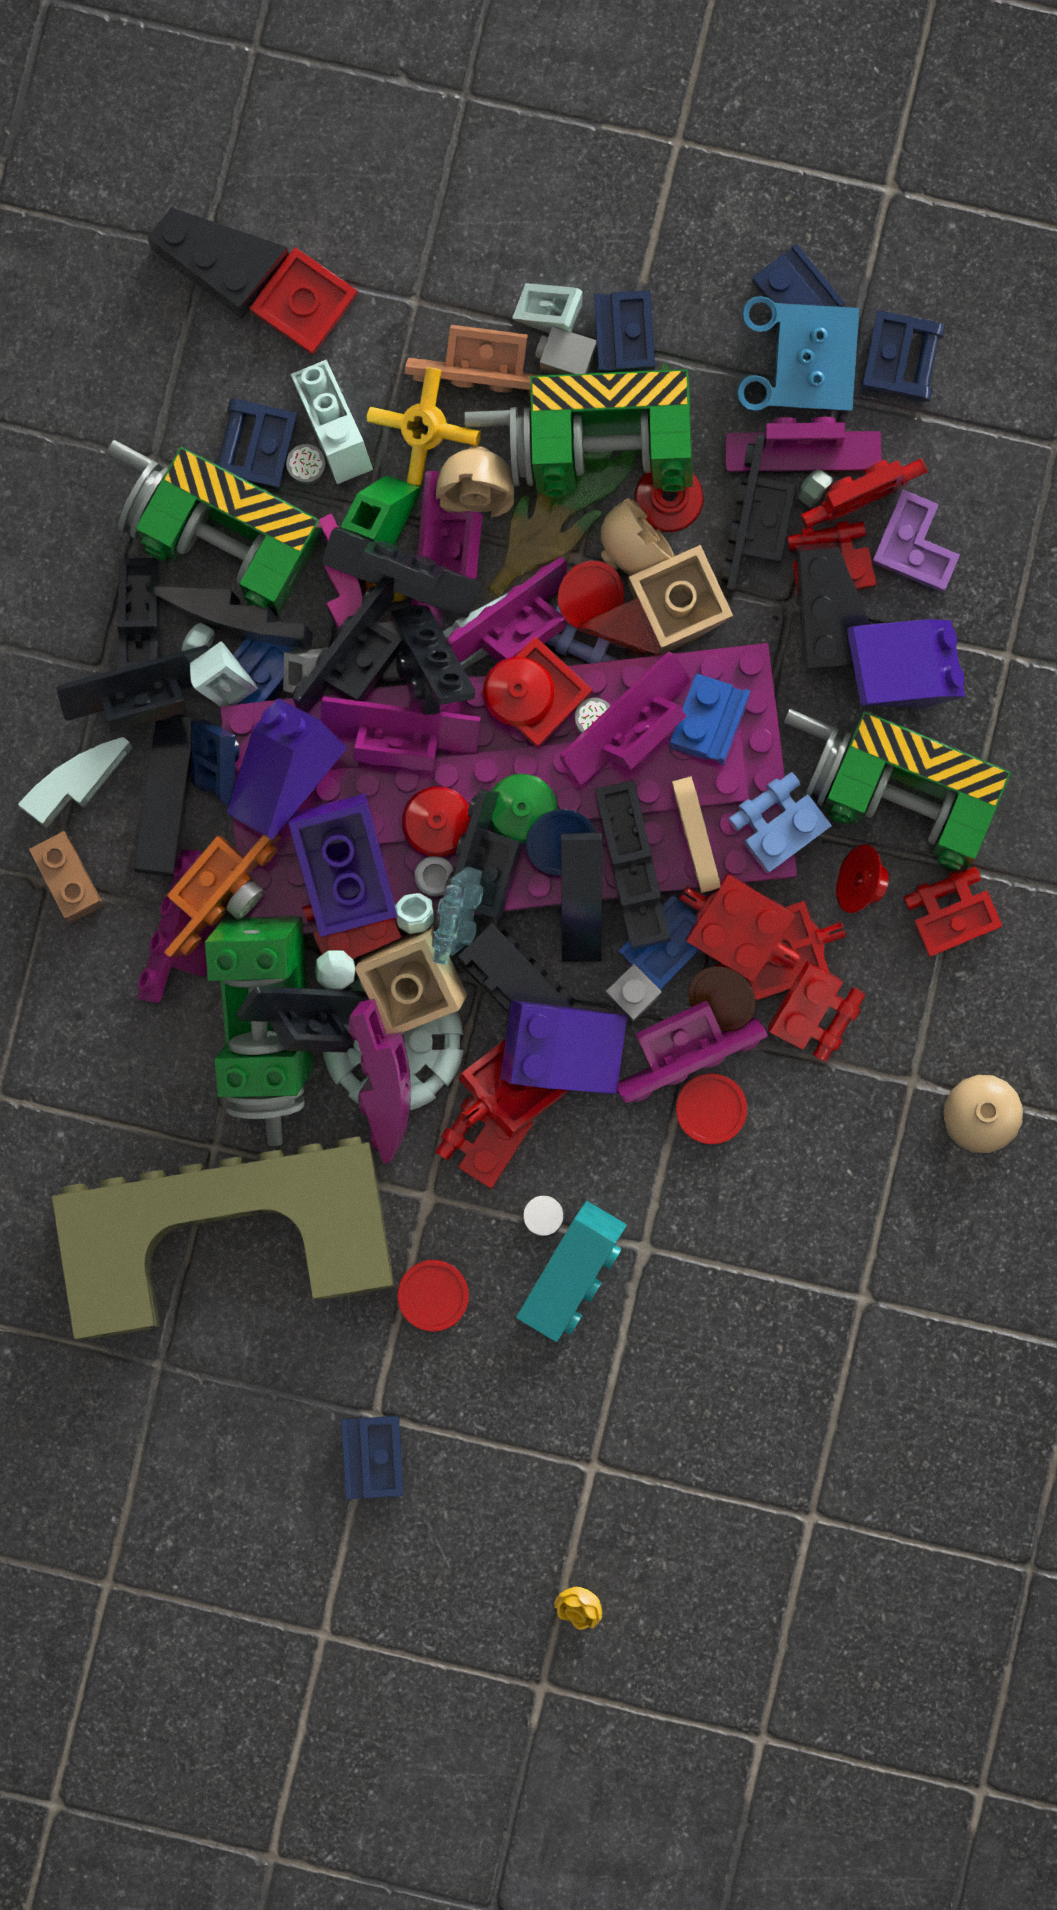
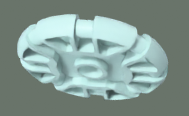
(419, 1050)

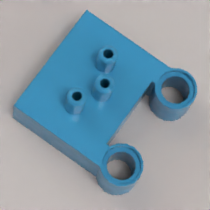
(812, 356)

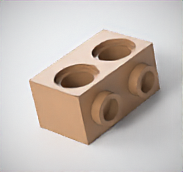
(66, 877)

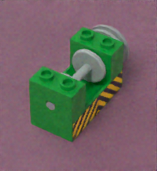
(598, 414)
(172, 511)
(882, 748)
(253, 1065)

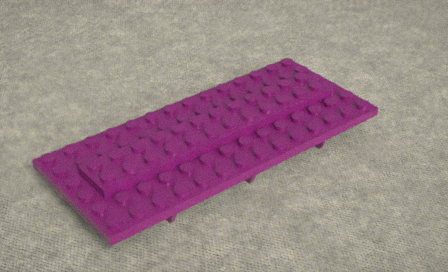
(504, 751)

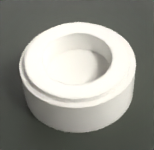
(543, 1215)

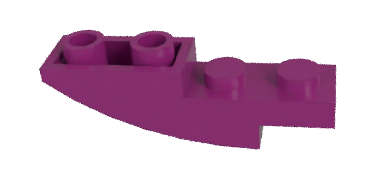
(388, 1089)

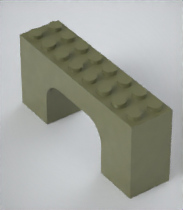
(114, 1229)

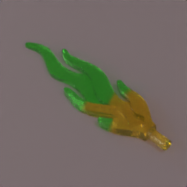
(540, 540)

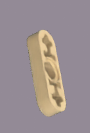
(696, 834)

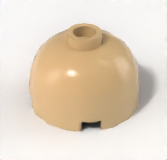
(475, 482)
(631, 540)
(983, 1114)

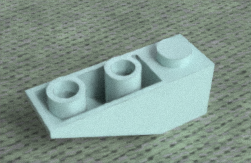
(332, 422)

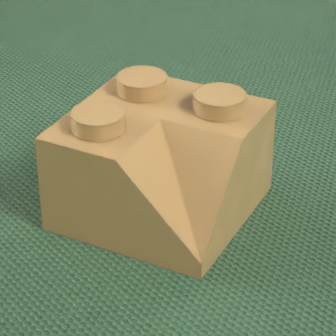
(680, 598)
(409, 983)

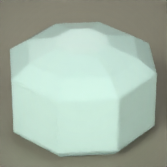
(198, 636)
(414, 913)
(335, 970)

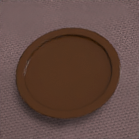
(727, 995)

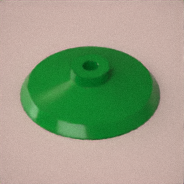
(519, 804)

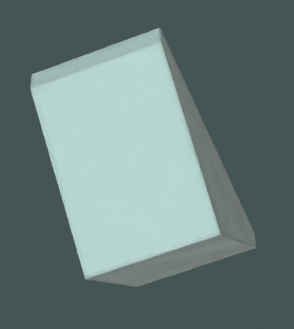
(548, 306)
(221, 676)

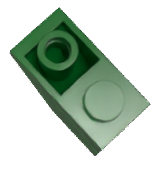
(382, 509)

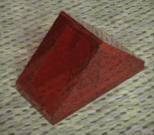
(624, 626)

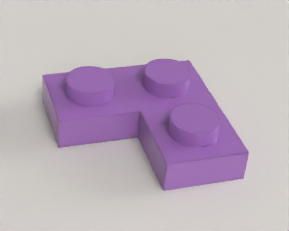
(904, 545)

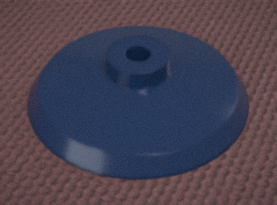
(544, 837)

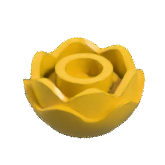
(579, 1607)

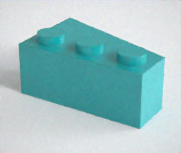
(573, 1272)

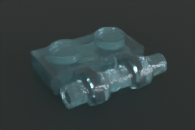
(457, 914)

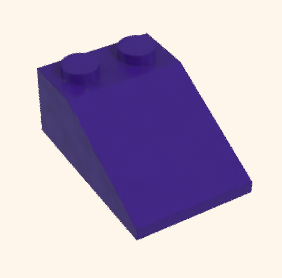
(906, 663)
(281, 767)
(342, 865)
(563, 1047)

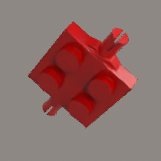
(852, 495)
(739, 927)
(803, 938)
(506, 1103)

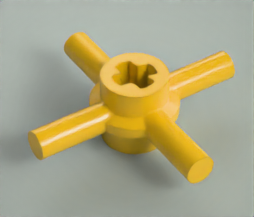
(431, 417)

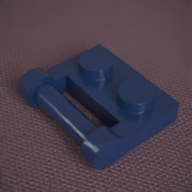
(890, 353)
(267, 446)
(211, 753)

